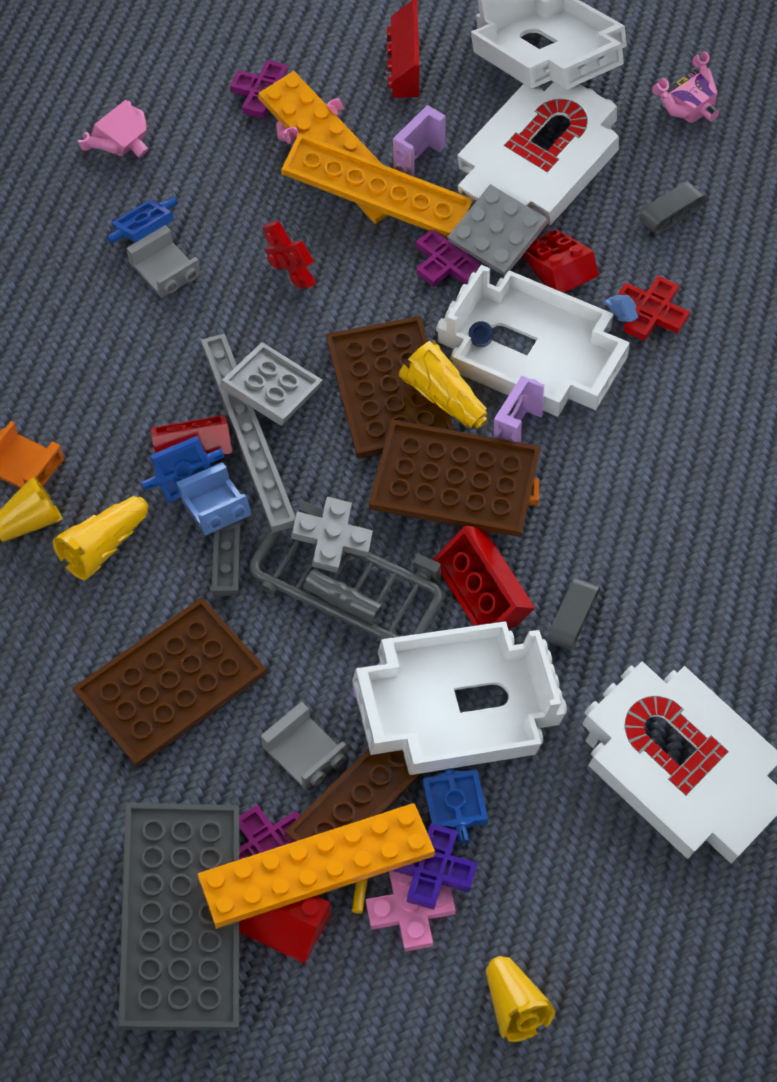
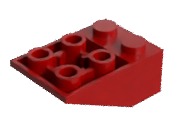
(561, 261)

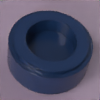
(481, 334)

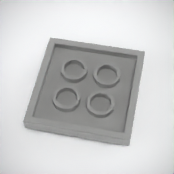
(497, 230)
(271, 383)

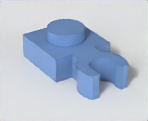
(622, 307)

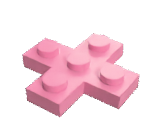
(411, 918)

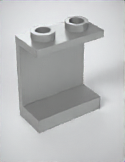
(162, 262)
(303, 747)

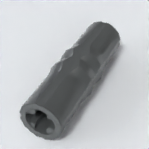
(344, 597)

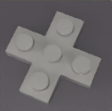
(331, 534)

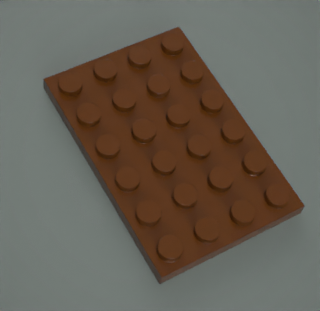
(369, 381)
(455, 478)
(169, 681)

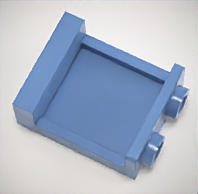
(213, 499)

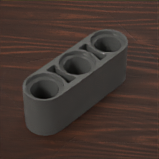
(672, 208)
(573, 614)

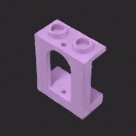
(530, 399)

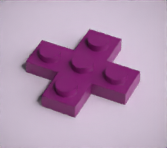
(251, 84)
(443, 260)
(261, 833)

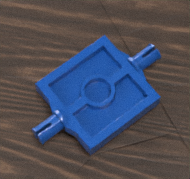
(142, 220)
(177, 464)
(456, 801)

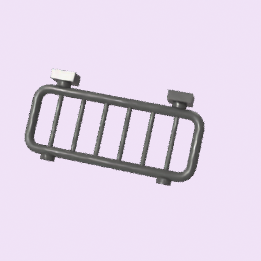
(425, 575)

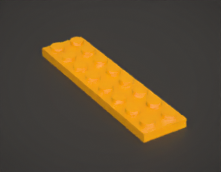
(301, 108)
(375, 185)
(315, 865)

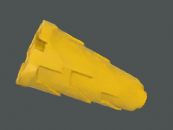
(441, 384)
(99, 536)

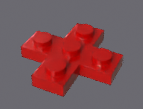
(288, 255)
(654, 308)

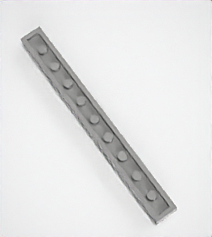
(250, 439)

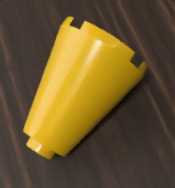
(27, 511)
(516, 1001)

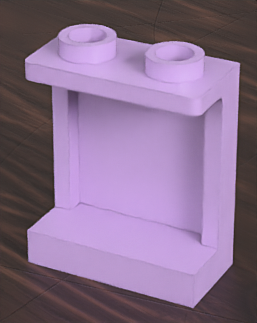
(420, 133)

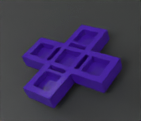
(438, 870)

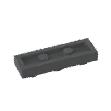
(226, 561)

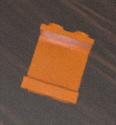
(26, 459)

